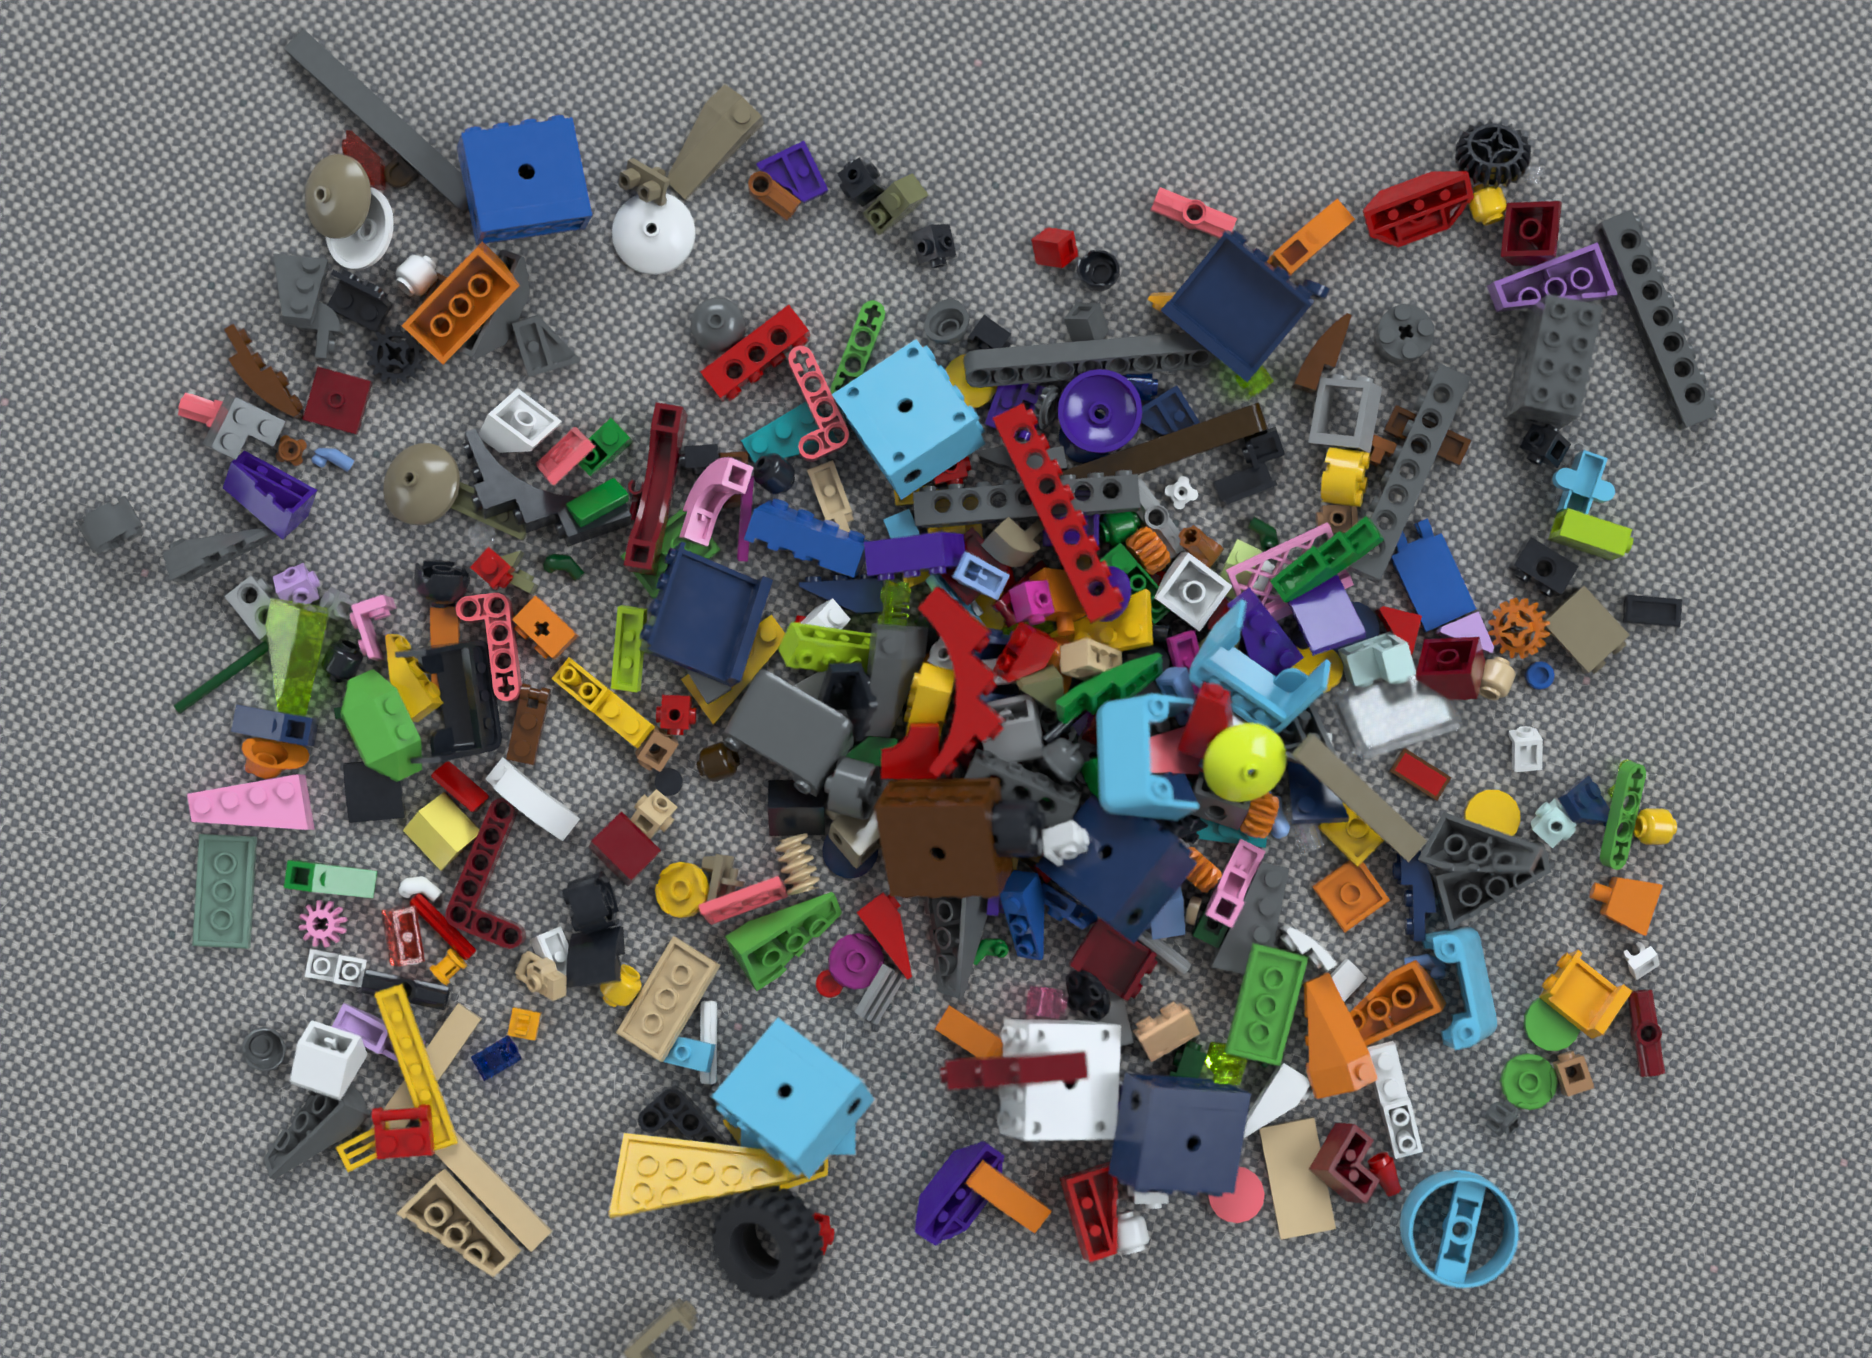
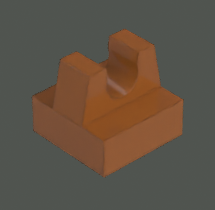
(1379, 448)

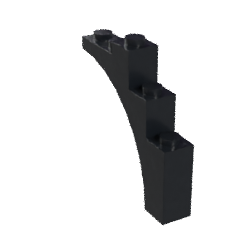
(534, 508)

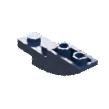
(1418, 897)

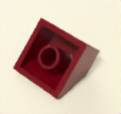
(1531, 232)
(1452, 667)

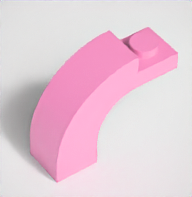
(708, 496)
(1232, 886)

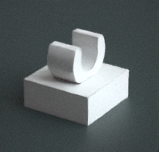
(1643, 962)

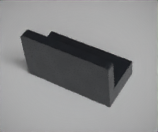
(1243, 485)

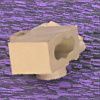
(541, 976)

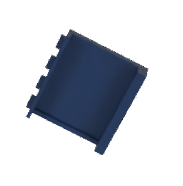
(1238, 304)
(704, 616)

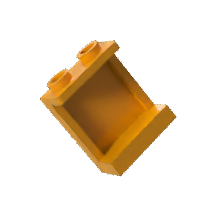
(1583, 995)

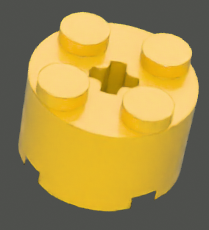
(1344, 477)

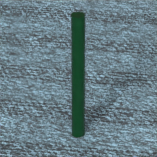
(222, 677)

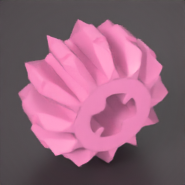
(333, 923)

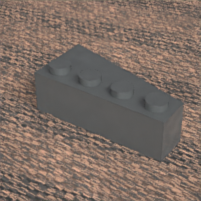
(1468, 893)
(1256, 920)

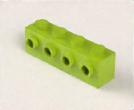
(819, 646)

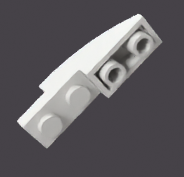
(1394, 1101)

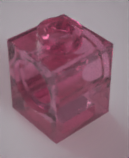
(1045, 1002)

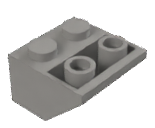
(1022, 730)

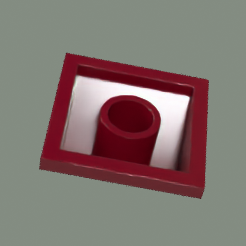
(624, 848)

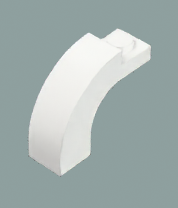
(531, 799)

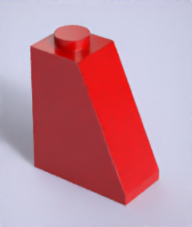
(1207, 720)

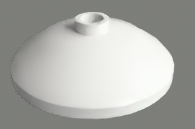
(371, 239)
(657, 251)

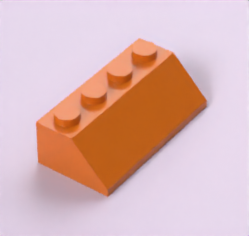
(462, 303)

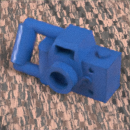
(1066, 907)

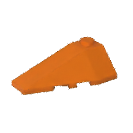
(1397, 1003)
(1336, 1049)

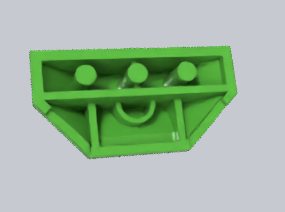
(381, 726)

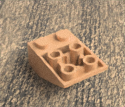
(1165, 1031)

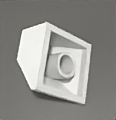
(517, 424)
(1191, 590)

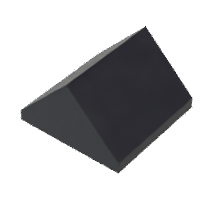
(793, 811)

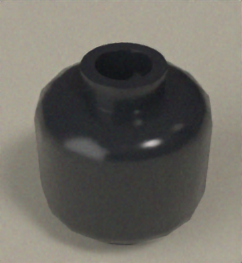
(774, 473)
(342, 660)

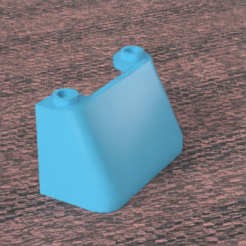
(1479, 1019)

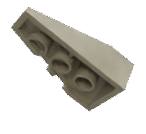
(716, 135)

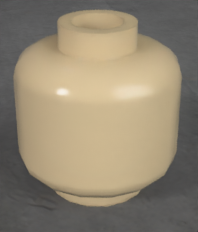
(1496, 678)

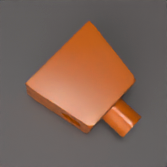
(1064, 599)
(1628, 902)

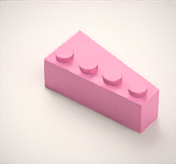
(264, 803)

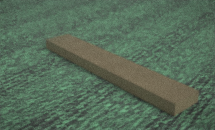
(1359, 797)

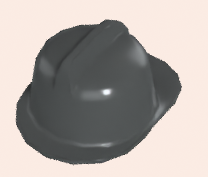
(1063, 758)

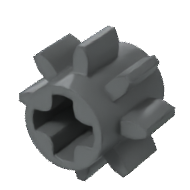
(1503, 1118)

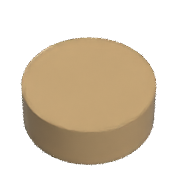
(1193, 910)

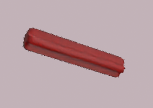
(442, 927)

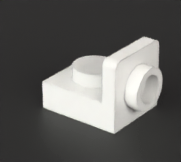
(1526, 749)

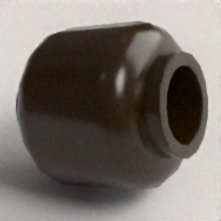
(717, 762)

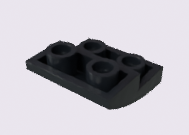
(371, 794)
(595, 958)

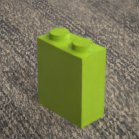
(1591, 534)

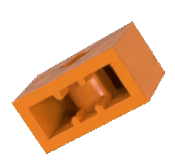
(538, 613)

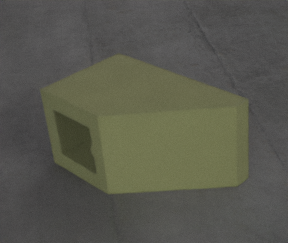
(895, 203)

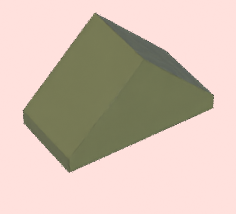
(1043, 685)

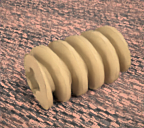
(797, 864)

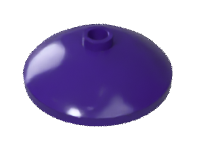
(1100, 391)

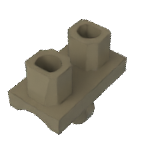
(648, 182)
(723, 875)

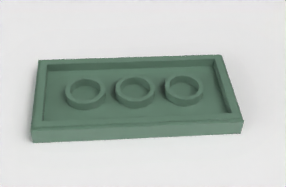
(224, 891)

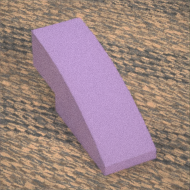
(368, 1027)

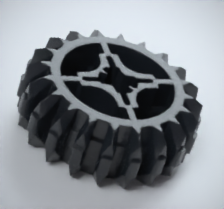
(1509, 159)

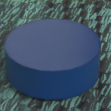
(1539, 675)

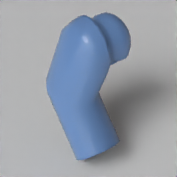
(338, 458)

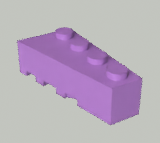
(1574, 276)

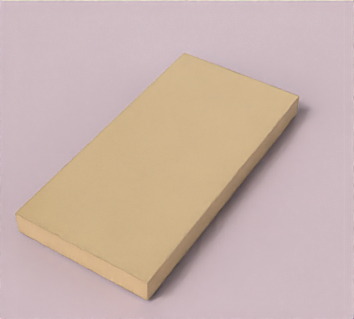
(668, 999)
(1297, 1194)

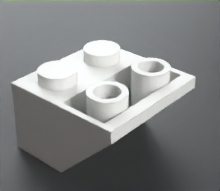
(327, 1060)

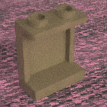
(1586, 630)
(678, 1311)

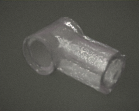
(1306, 835)

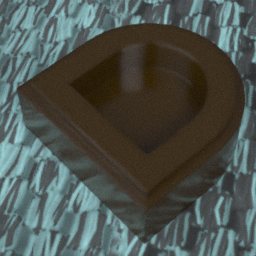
(399, 174)

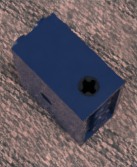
(1126, 869)
(1179, 1134)

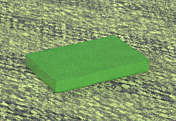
(672, 539)

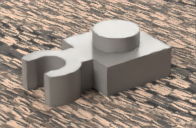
(336, 603)

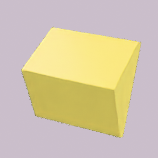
(441, 830)

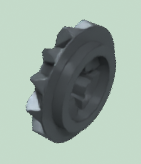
(1047, 406)

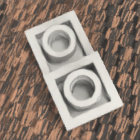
(335, 967)

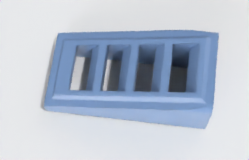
(1176, 683)

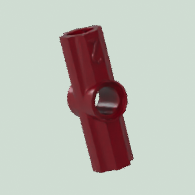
(1649, 1051)

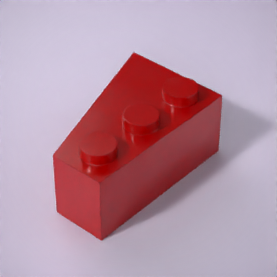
(1093, 1210)

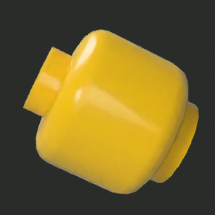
(1488, 204)
(1655, 826)
(622, 992)

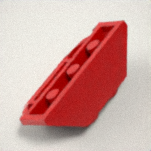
(1418, 207)

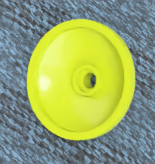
(1237, 752)

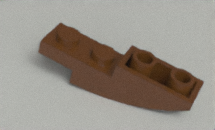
(266, 383)

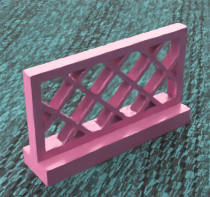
(1275, 604)

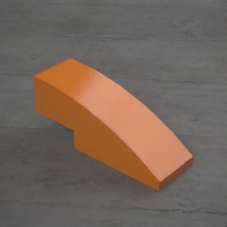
(1008, 1196)

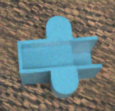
(1583, 483)

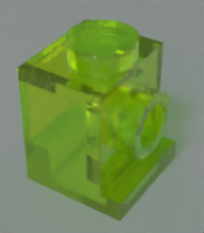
(1257, 384)
(1225, 1067)

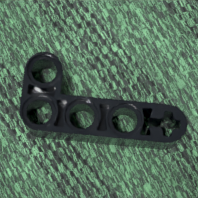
(677, 1115)

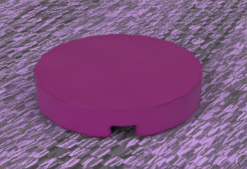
(855, 961)

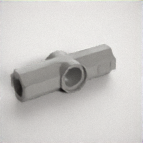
(1166, 530)

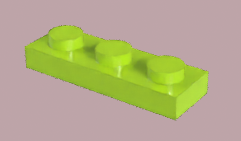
(627, 657)

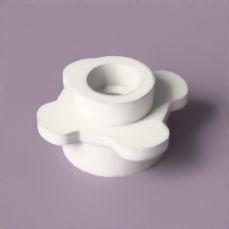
(1181, 500)

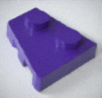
(795, 172)

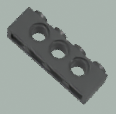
(1038, 786)

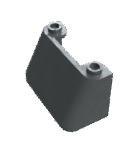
(790, 731)

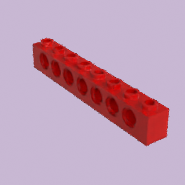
(1008, 425)

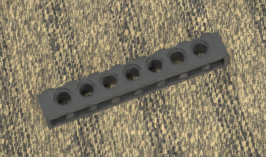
(1652, 335)
(1454, 386)
(928, 517)

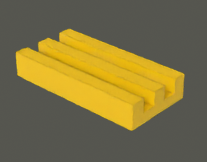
(345, 1157)

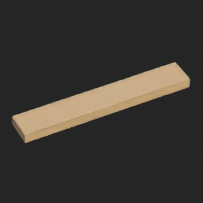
(441, 1054)
(494, 1193)

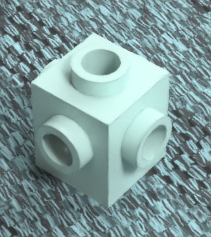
(1553, 823)

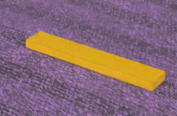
(415, 1061)

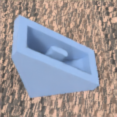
(980, 576)

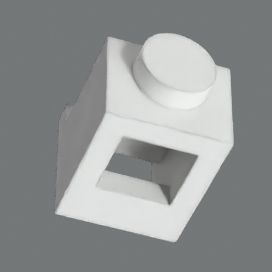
(1064, 841)

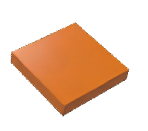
(1350, 894)

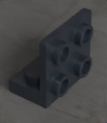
(358, 302)

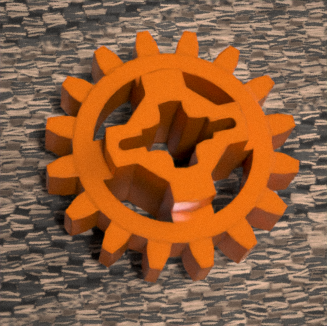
(1520, 639)

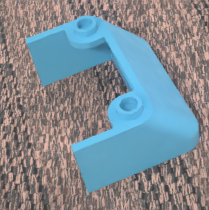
(1254, 690)
(1126, 762)

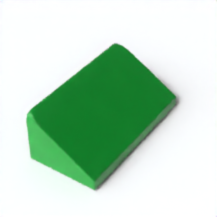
(597, 502)

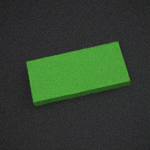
(1266, 1004)

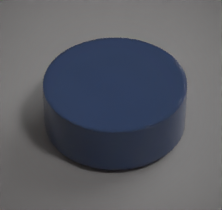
(1318, 290)

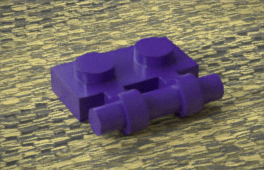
(1010, 397)

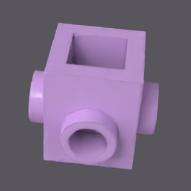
(297, 584)

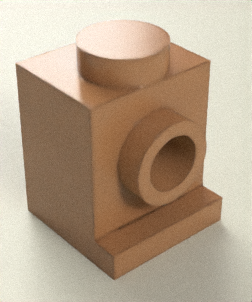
(1348, 514)
(658, 758)
(1580, 1080)

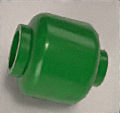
(1117, 527)

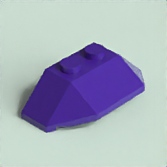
(947, 1202)

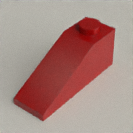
(886, 925)

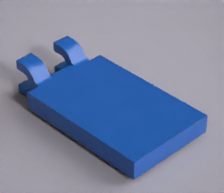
(1431, 578)

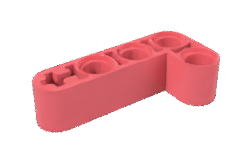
(813, 400)
(496, 648)

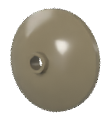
(338, 196)
(432, 488)

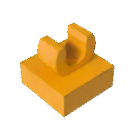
(524, 1023)

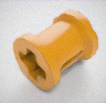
(448, 966)

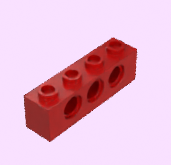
(761, 338)

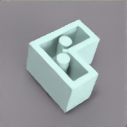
(1376, 658)

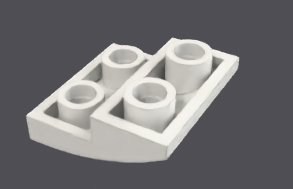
(1299, 942)

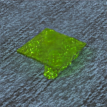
(892, 597)

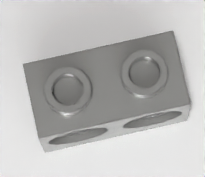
(252, 612)

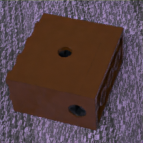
(941, 838)

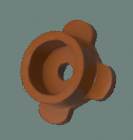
(283, 450)

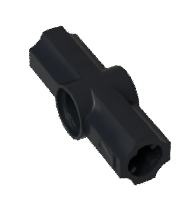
(423, 992)

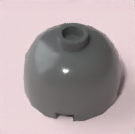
(717, 325)

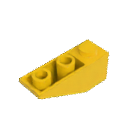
(414, 687)

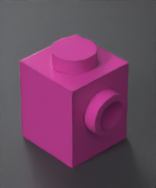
(1032, 602)

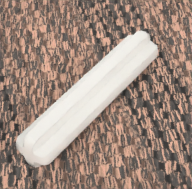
(708, 1034)

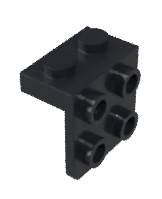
(849, 689)

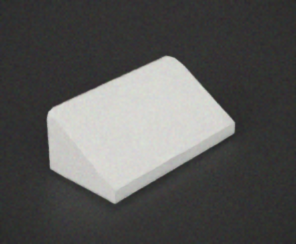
(553, 946)
(1347, 978)

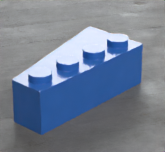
(807, 537)

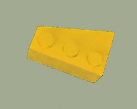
(929, 696)

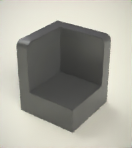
(1086, 322)

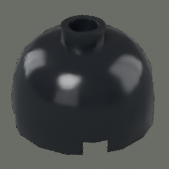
(441, 582)

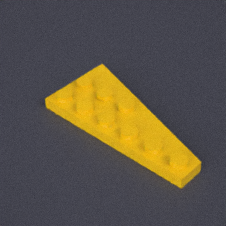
(676, 1172)

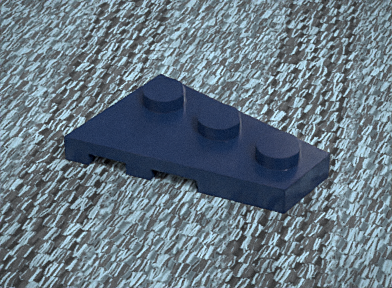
(1311, 799)

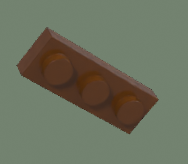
(1452, 448)

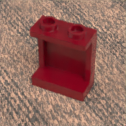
(1114, 960)

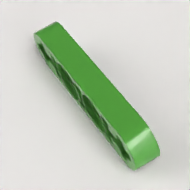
(853, 350)
(1619, 815)

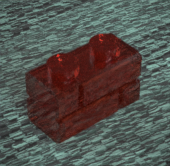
(403, 935)

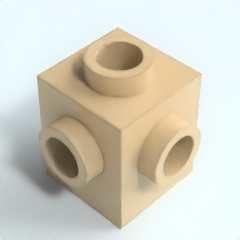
(655, 809)

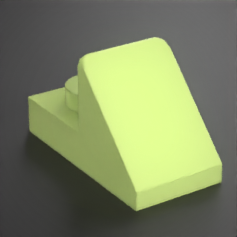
(1240, 552)

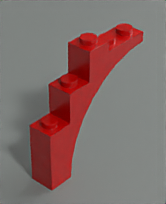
(973, 678)

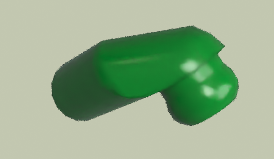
(991, 947)

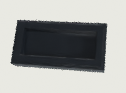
(1652, 611)

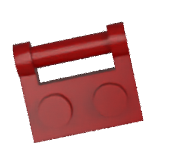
(407, 1140)

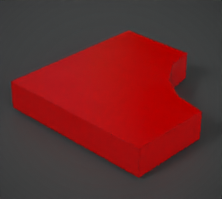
(913, 754)

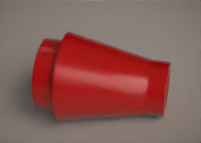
(1384, 1169)

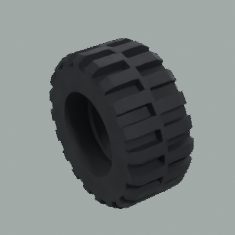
(745, 1258)

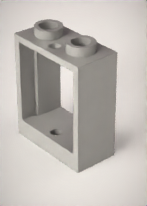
(1366, 417)

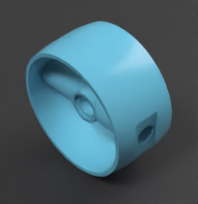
(1456, 1249)

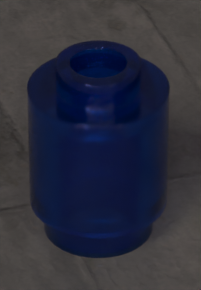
(1144, 384)

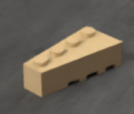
(460, 1223)

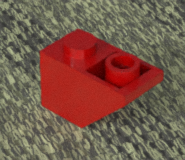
(1025, 653)

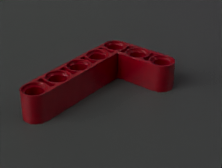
(482, 878)

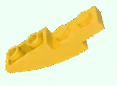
(603, 702)

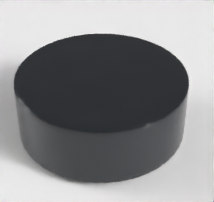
(669, 781)

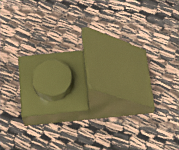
(521, 579)

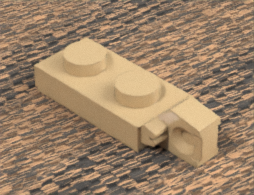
(831, 494)

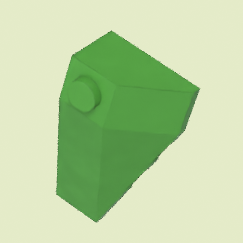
(772, 940)

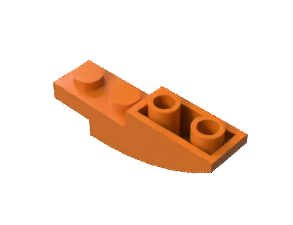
(1312, 237)

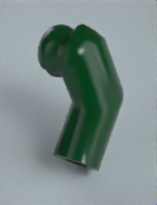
(1266, 533)
(563, 562)

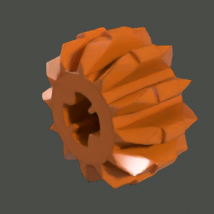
(1148, 550)
(1260, 816)
(1205, 874)

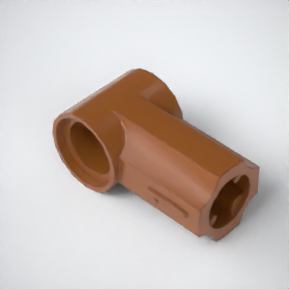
(775, 196)
(1200, 545)

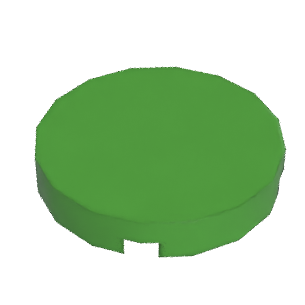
(1548, 1027)
(1528, 1081)

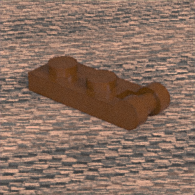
(528, 725)

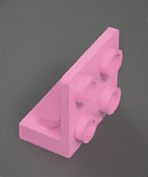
(363, 612)

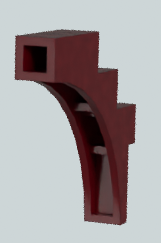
(1015, 1070)

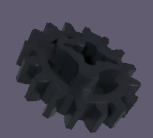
(388, 363)

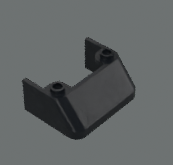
(467, 699)

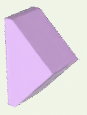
(1468, 627)

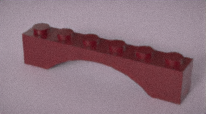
(663, 458)

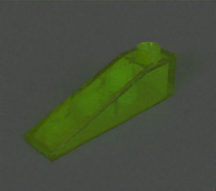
(295, 645)

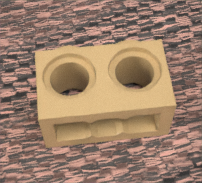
(1088, 659)

